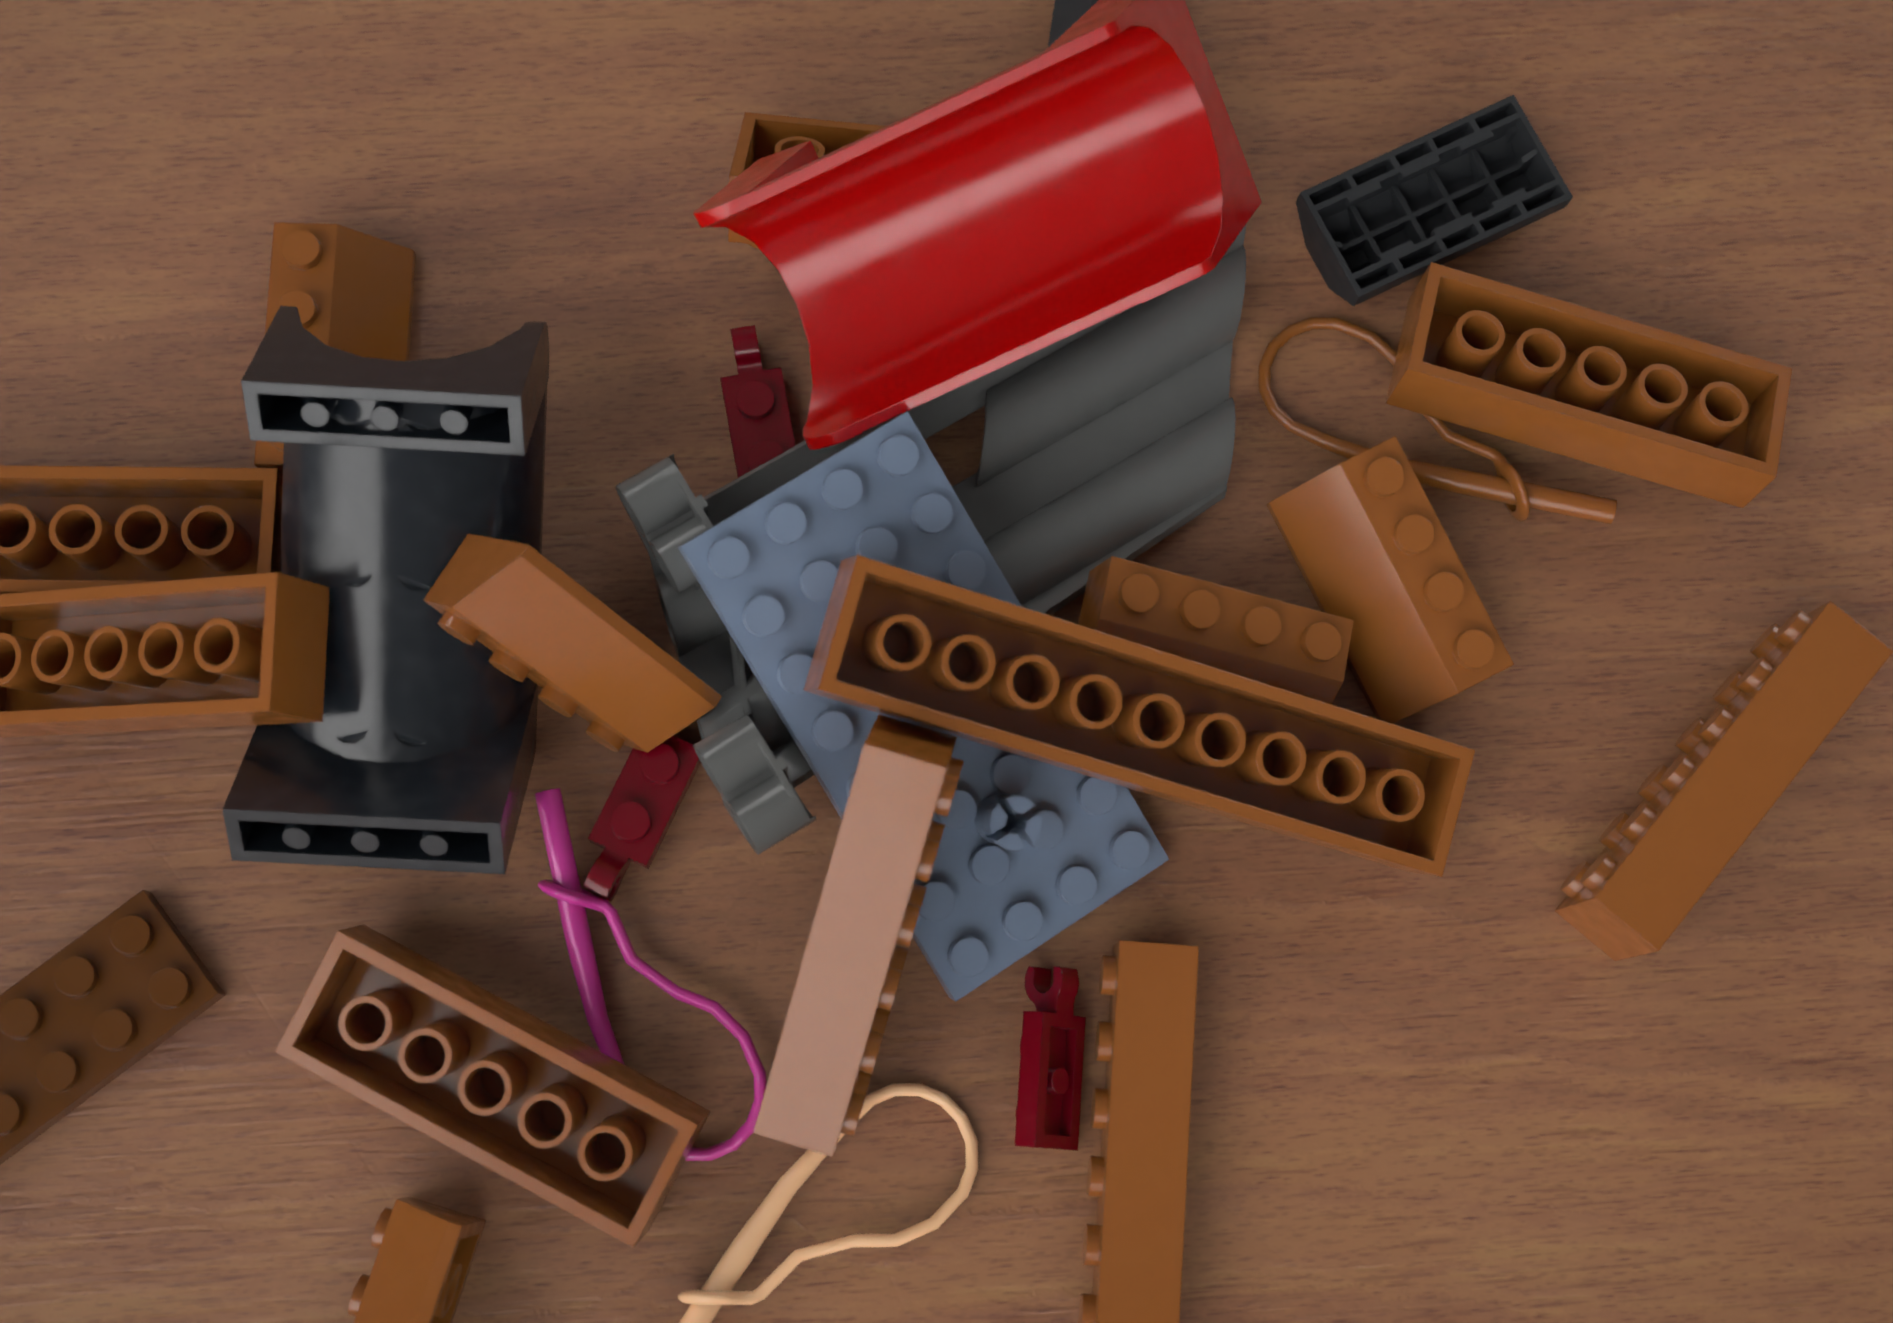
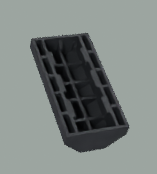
(1429, 201)

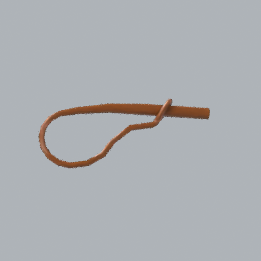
(1504, 488)

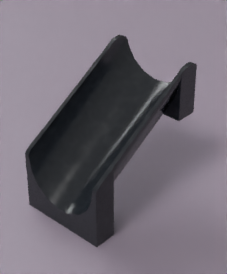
(380, 487)

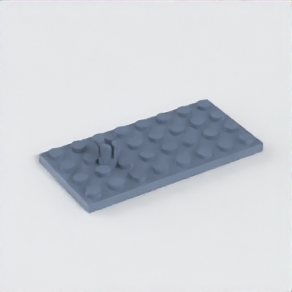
(1022, 838)

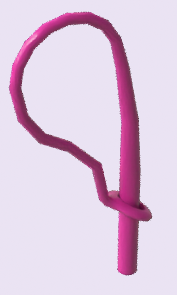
(571, 903)

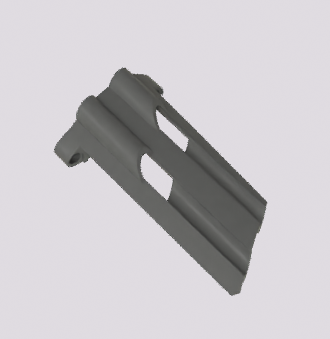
(1080, 461)

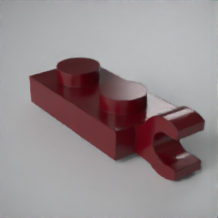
(755, 406)
(639, 812)
(1050, 1062)

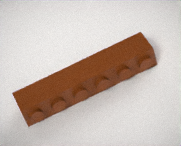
(1143, 1134)

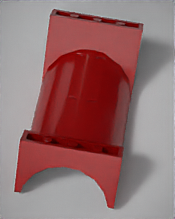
(999, 214)

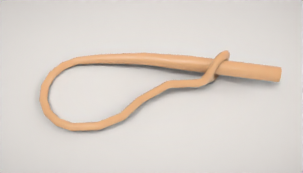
(719, 1285)

